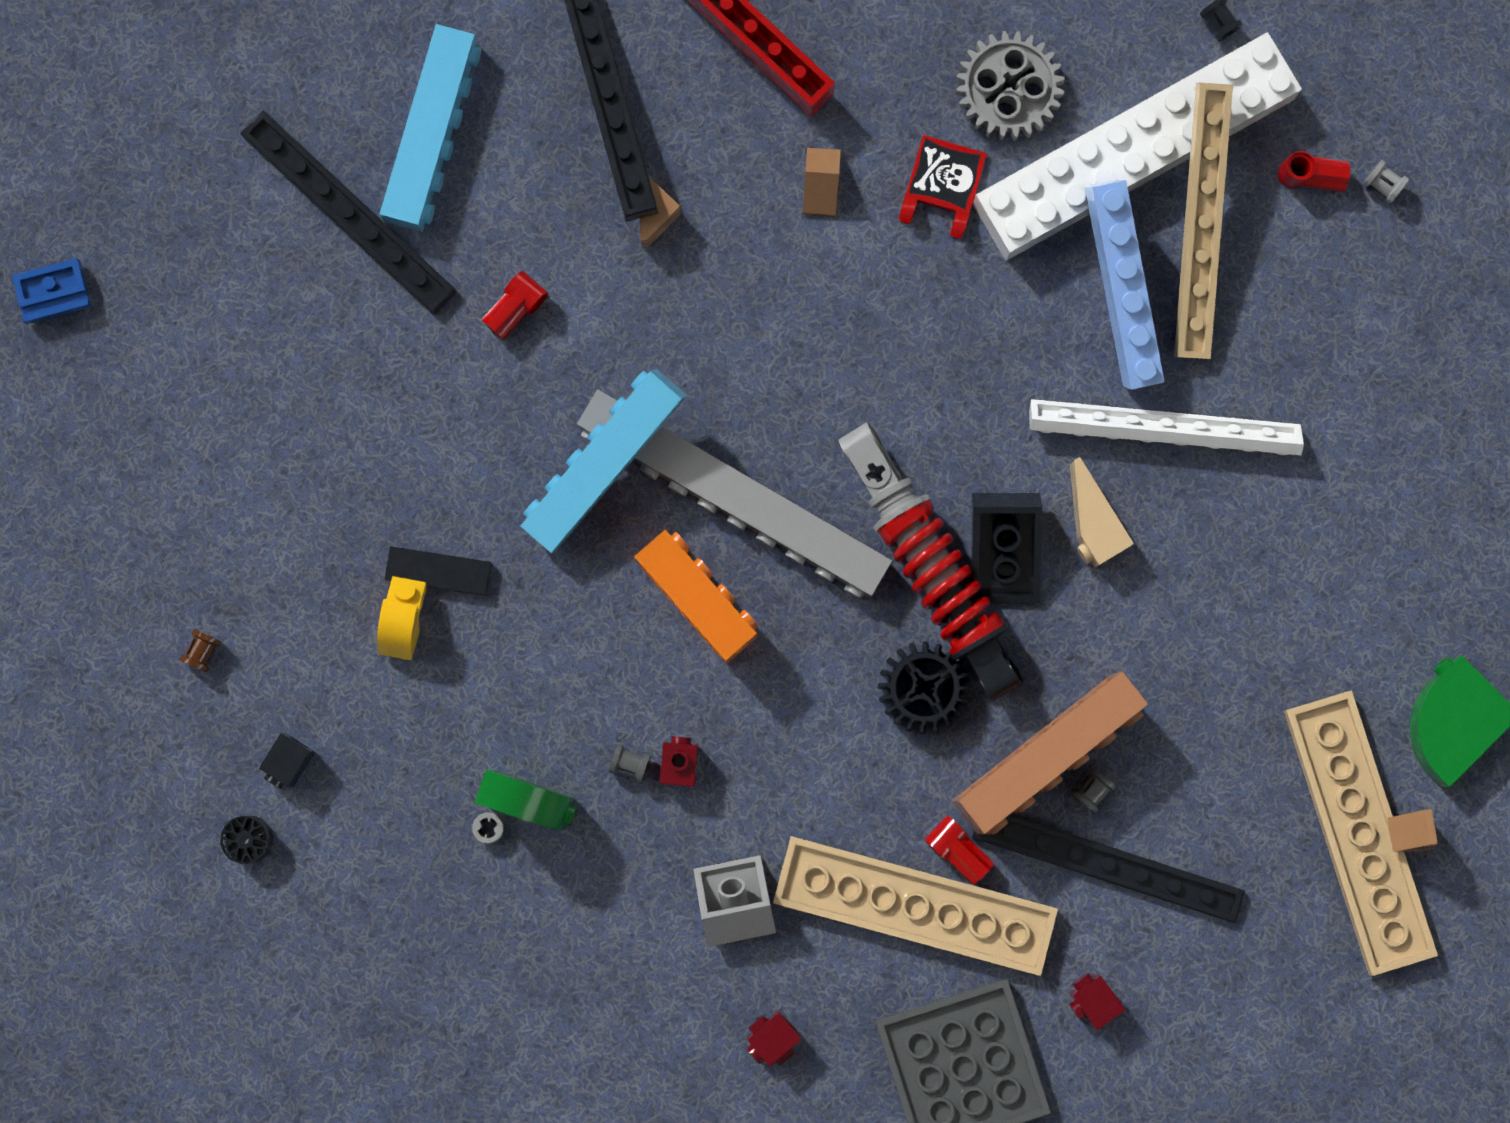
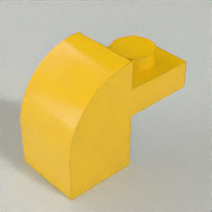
(400, 618)

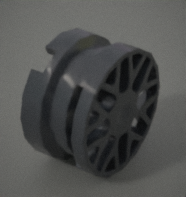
(246, 839)

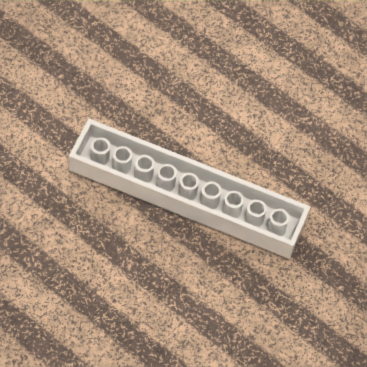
(1129, 147)

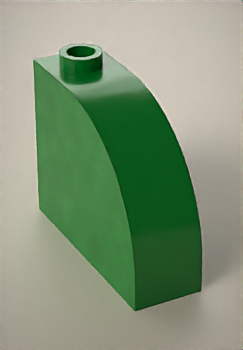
(1456, 720)
(525, 800)

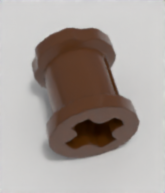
(200, 650)

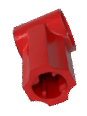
(1317, 172)
(520, 298)
(953, 844)

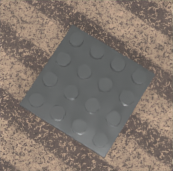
(964, 1059)

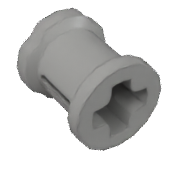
(1396, 181)

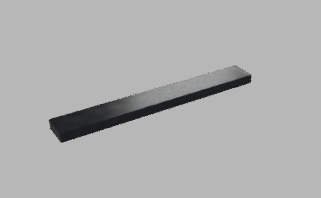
(611, 109)
(348, 212)
(1117, 867)

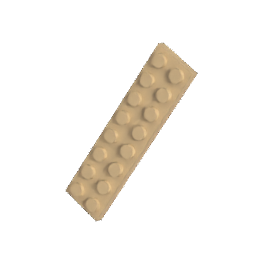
(1357, 833)
(915, 906)

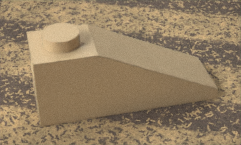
(1096, 523)

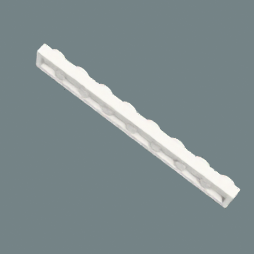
(1166, 427)

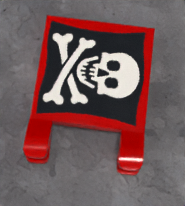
(944, 178)

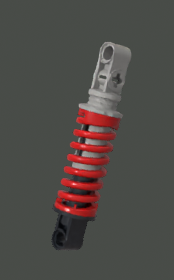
(907, 525)

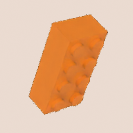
(696, 597)

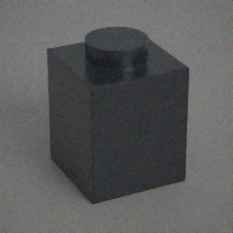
(286, 761)

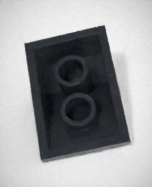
(1007, 546)

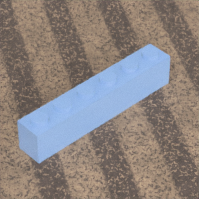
(1124, 284)

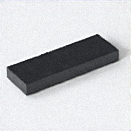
(439, 570)

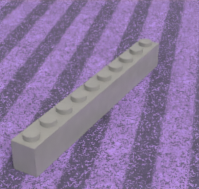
(751, 506)

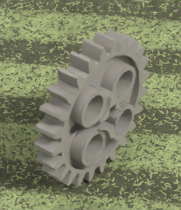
(991, 63)

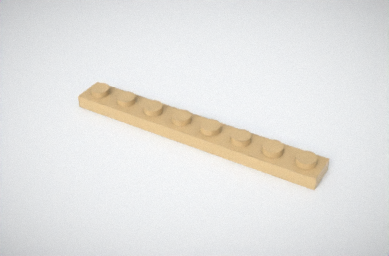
(1203, 220)

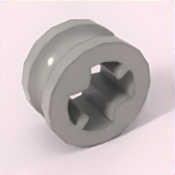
(477, 825)

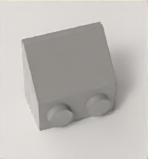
(734, 901)

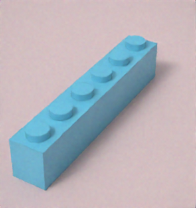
(430, 127)
(603, 460)

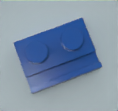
(51, 291)

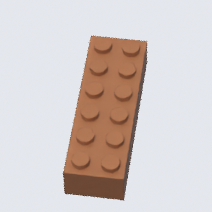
(1050, 752)

